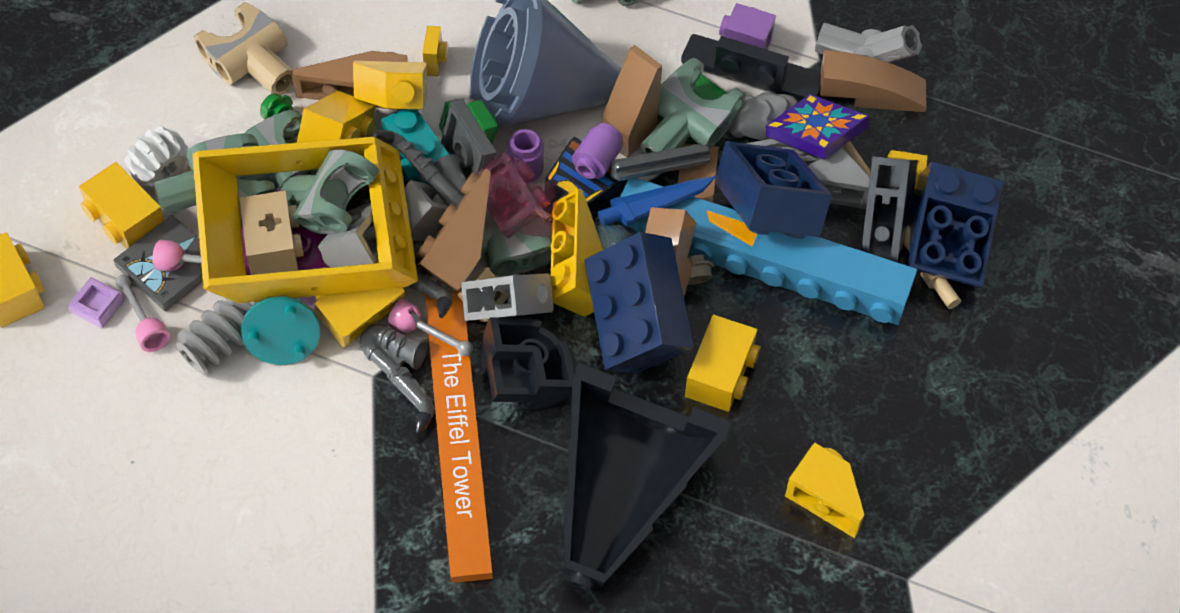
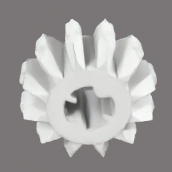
(156, 156)

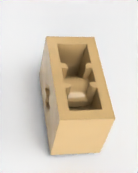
(269, 233)

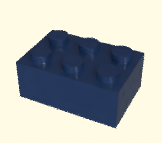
(772, 190)
(638, 303)

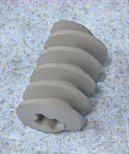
(212, 334)

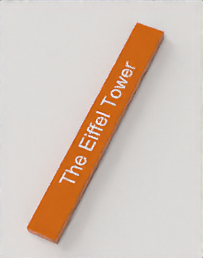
(458, 448)

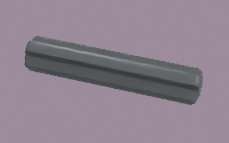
(659, 162)

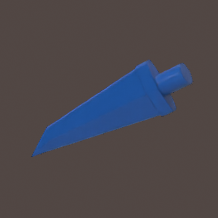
(638, 206)

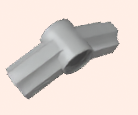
(884, 46)

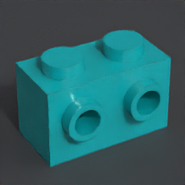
(414, 129)

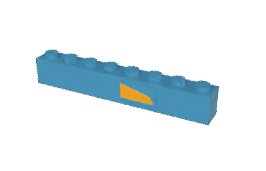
(804, 265)

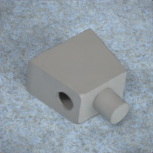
(525, 296)

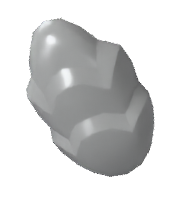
(758, 112)

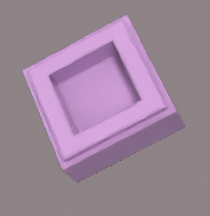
(96, 302)

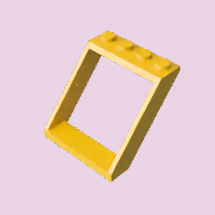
(222, 231)

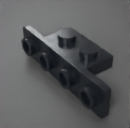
(752, 66)

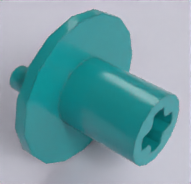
(280, 330)

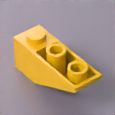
(572, 242)

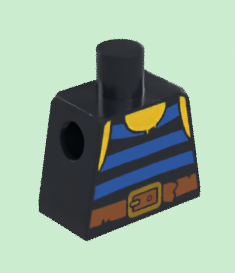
(565, 179)

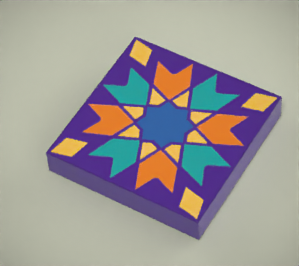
(817, 126)

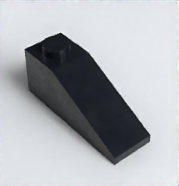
(888, 206)

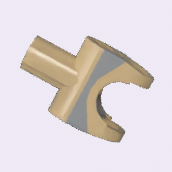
(248, 51)

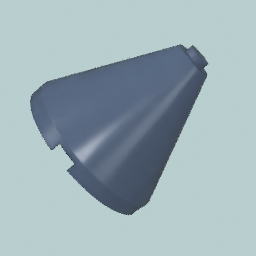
(537, 65)

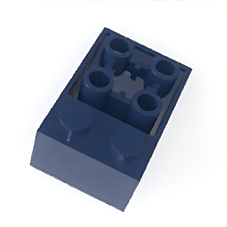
(953, 223)

